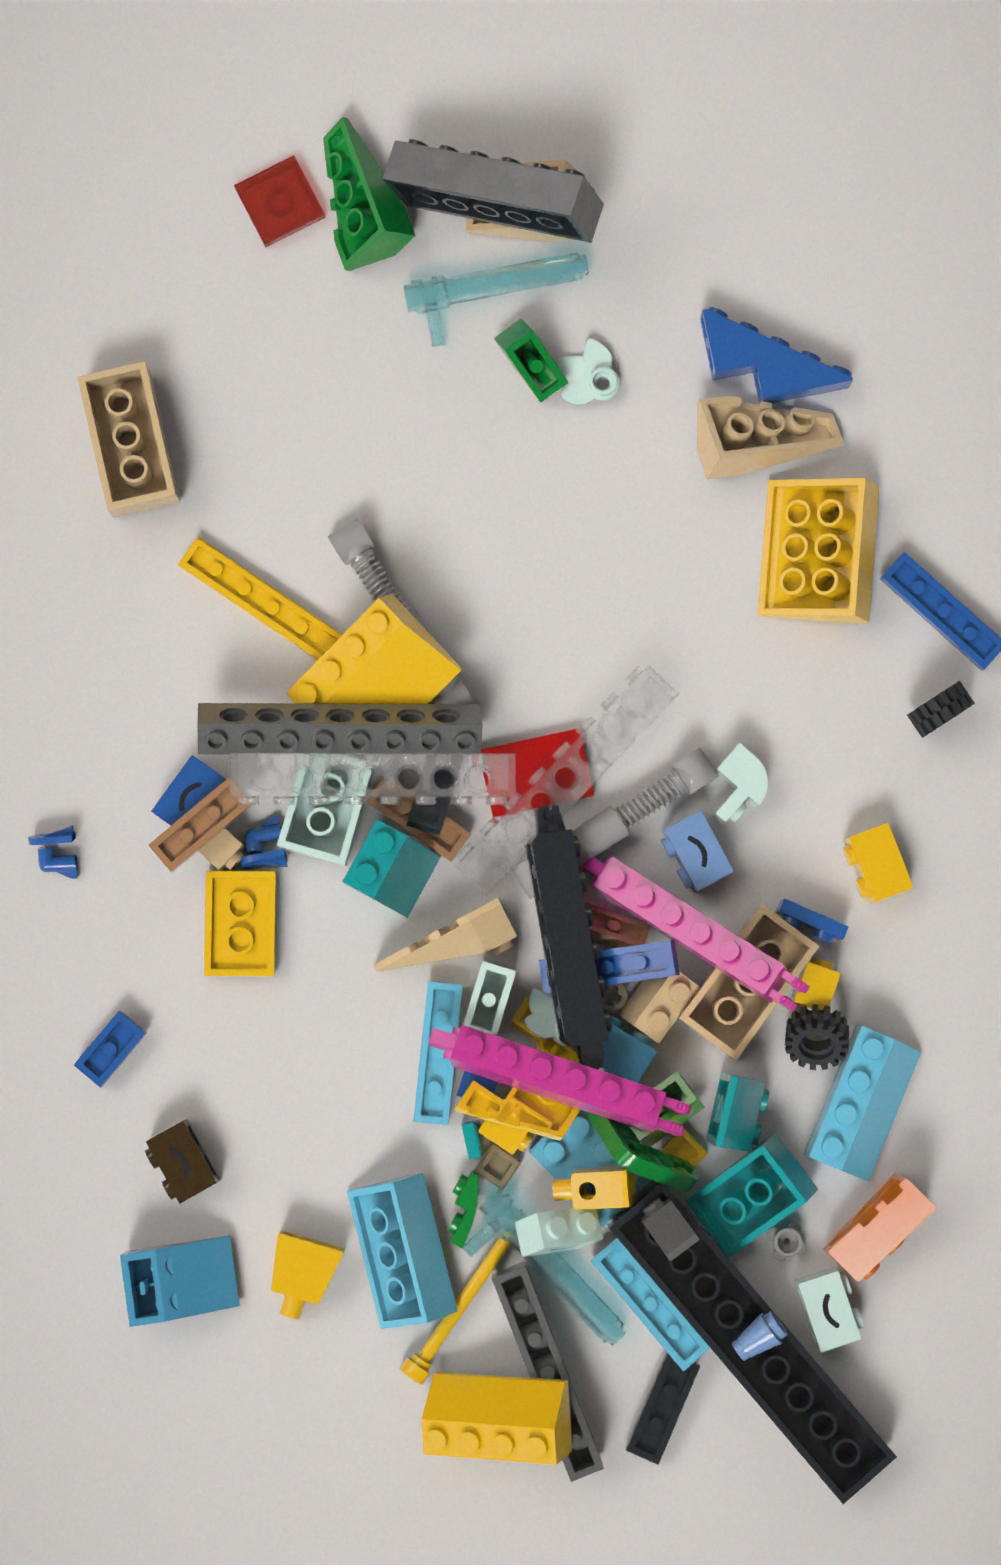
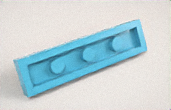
(436, 1072)
(650, 1304)

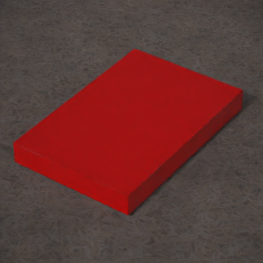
(529, 757)

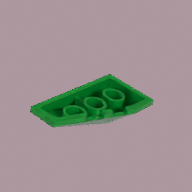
(368, 211)

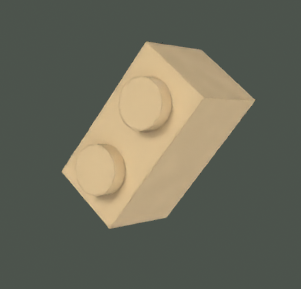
(658, 1004)

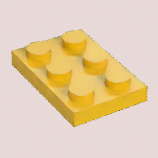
(240, 923)

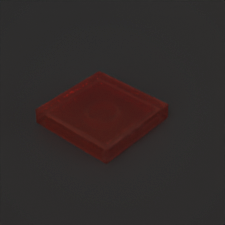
(279, 201)

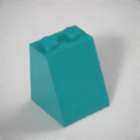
(391, 868)

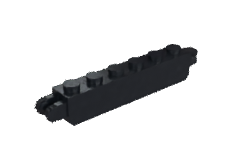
(567, 938)

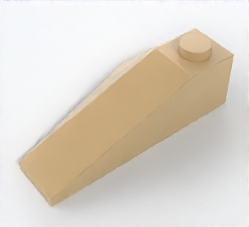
(750, 437)
(470, 935)

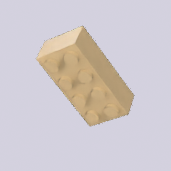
(128, 439)
(728, 1011)

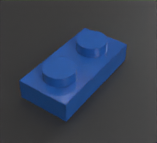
(824, 927)
(110, 1049)

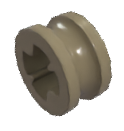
(621, 991)

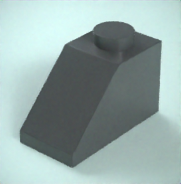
(668, 1227)

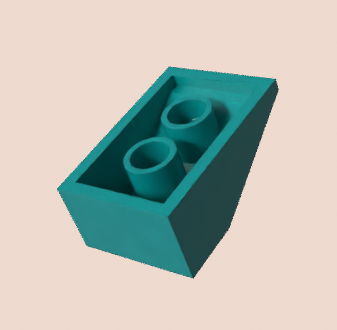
(737, 1112)
(752, 1195)

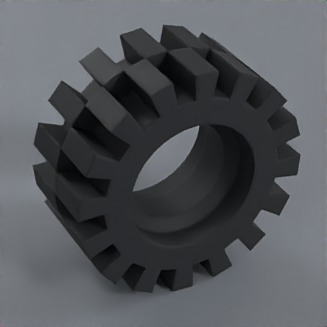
(941, 709)
(817, 1022)

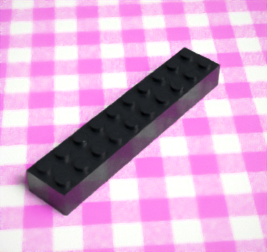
(781, 1379)

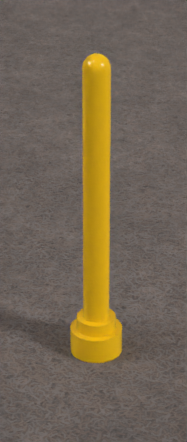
(418, 1364)

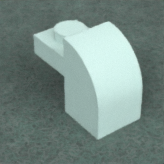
(748, 778)

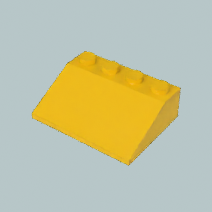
(819, 549)
(379, 661)

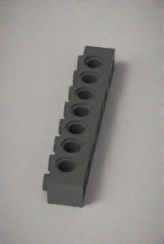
(339, 728)

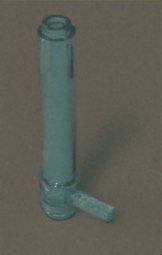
(442, 292)
(500, 1219)

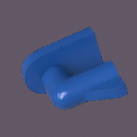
(254, 837)
(48, 862)

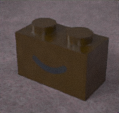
(181, 1162)

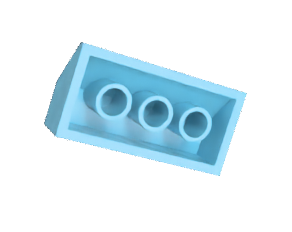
(862, 1103)
(402, 1251)

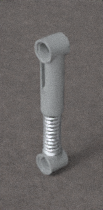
(356, 549)
(613, 824)

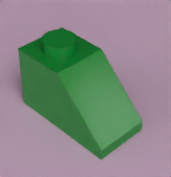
(531, 360)

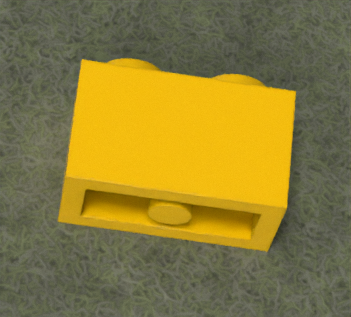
(877, 864)

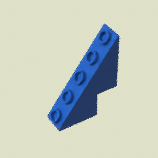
(776, 369)

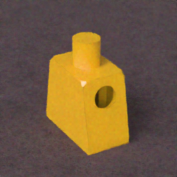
(613, 1187)
(302, 1270)

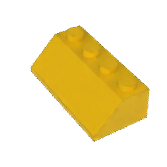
(497, 1418)

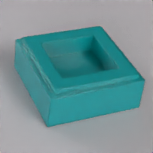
(472, 1139)

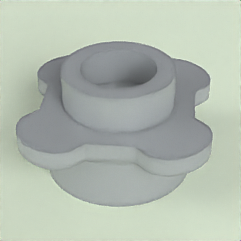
(777, 1236)

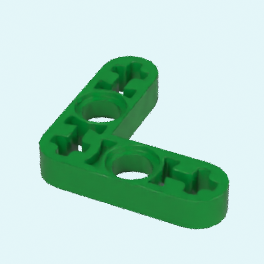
(642, 1158)

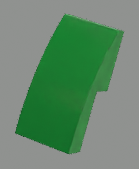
(467, 1198)

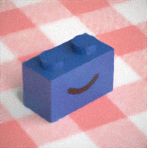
(187, 790)

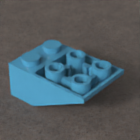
(179, 1280)

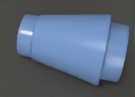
(760, 1336)

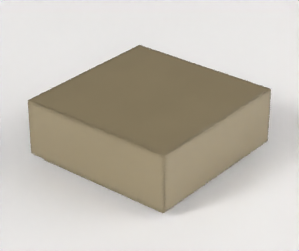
(497, 1166)

